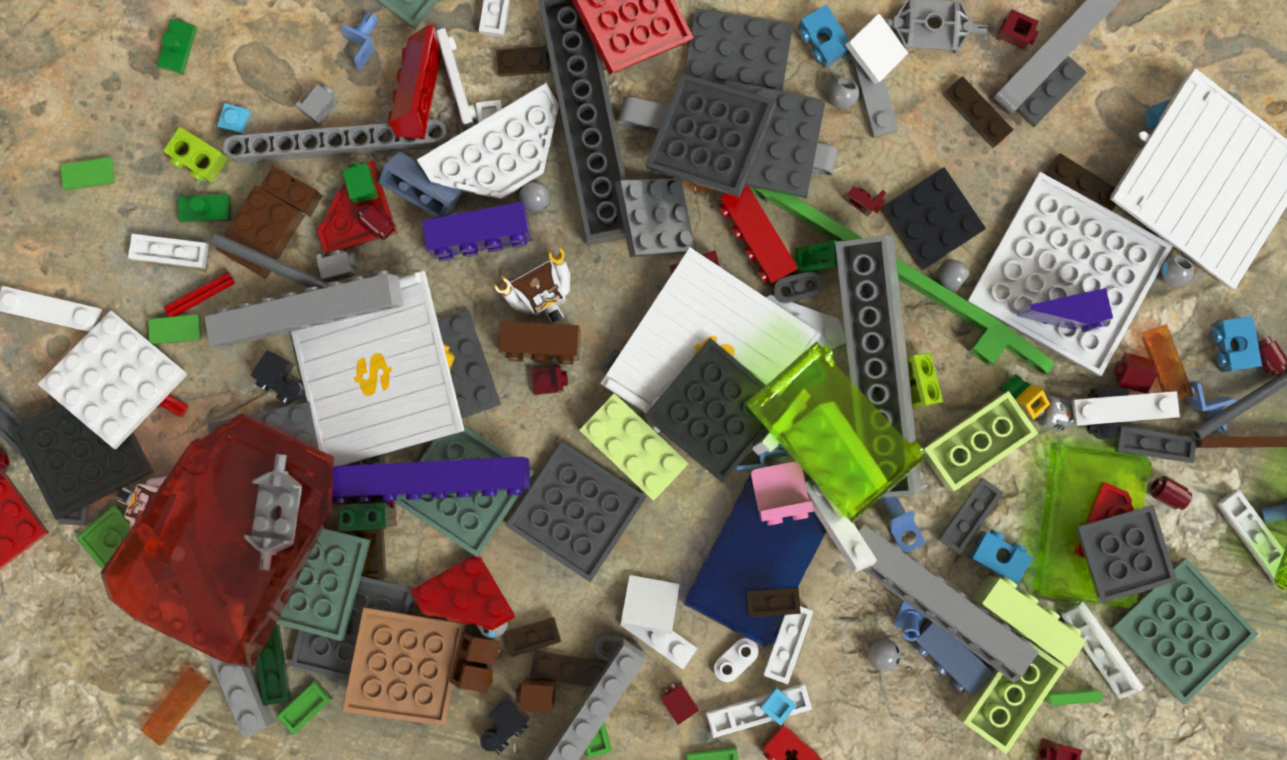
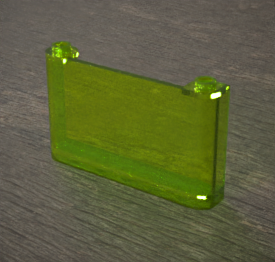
(835, 432)
(1069, 494)

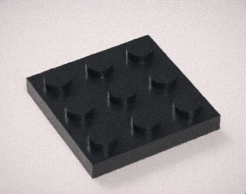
(933, 218)

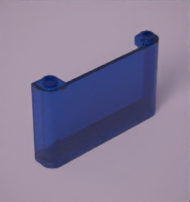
(752, 558)

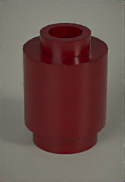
(376, 221)
(1271, 356)
(1171, 493)

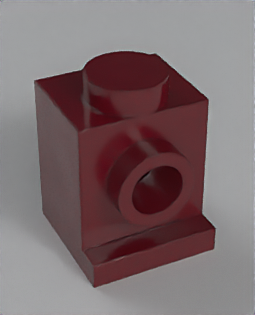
(1022, 23)

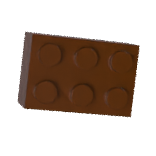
(264, 226)
(540, 342)

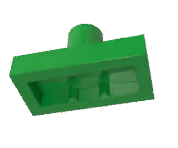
(176, 46)
(204, 208)
(816, 257)

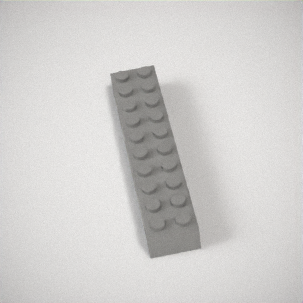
(877, 336)

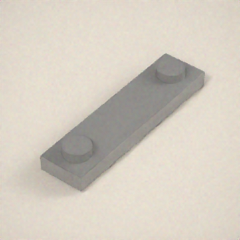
(876, 103)

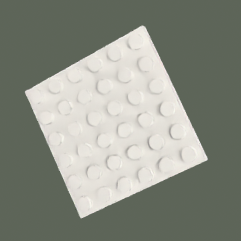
(1065, 248)

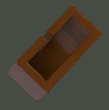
(291, 191)
(474, 662)
(536, 695)

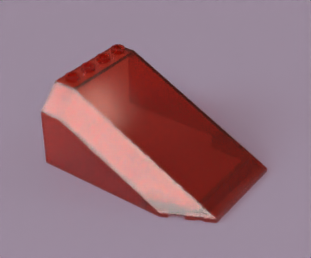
(187, 552)

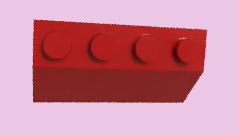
(415, 84)

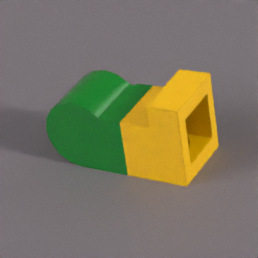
(1026, 395)

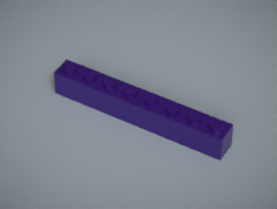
(431, 478)

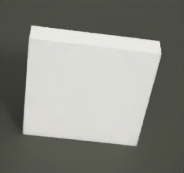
(876, 48)
(650, 604)

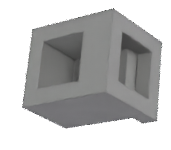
(318, 103)
(336, 265)

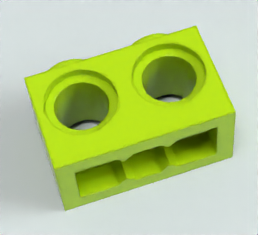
(197, 152)
(923, 381)

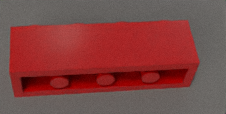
(758, 235)

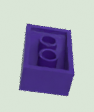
(1072, 312)

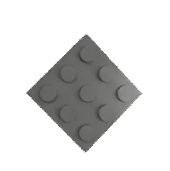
(654, 217)
(1126, 554)

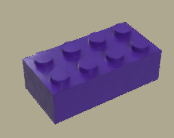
(477, 231)

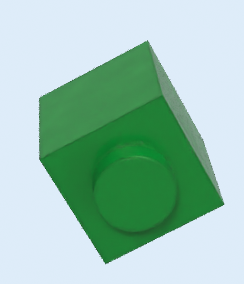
(360, 182)

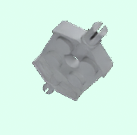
(914, 32)
(269, 532)

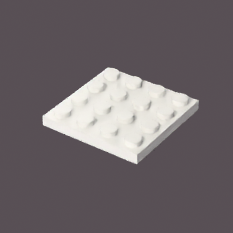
(112, 379)

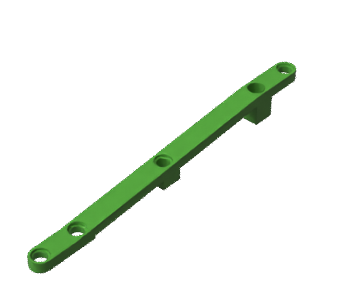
(994, 334)

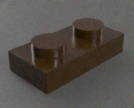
(522, 61)
(773, 602)
(533, 636)

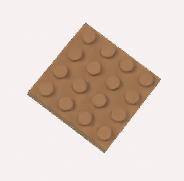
(402, 666)

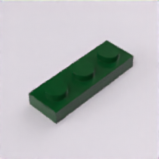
(273, 671)

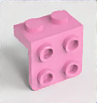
(781, 492)

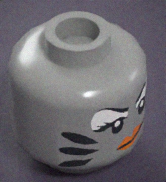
(1057, 415)

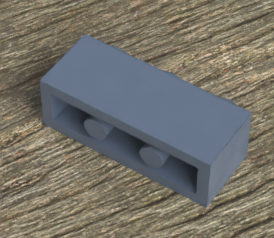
(409, 181)
(952, 658)

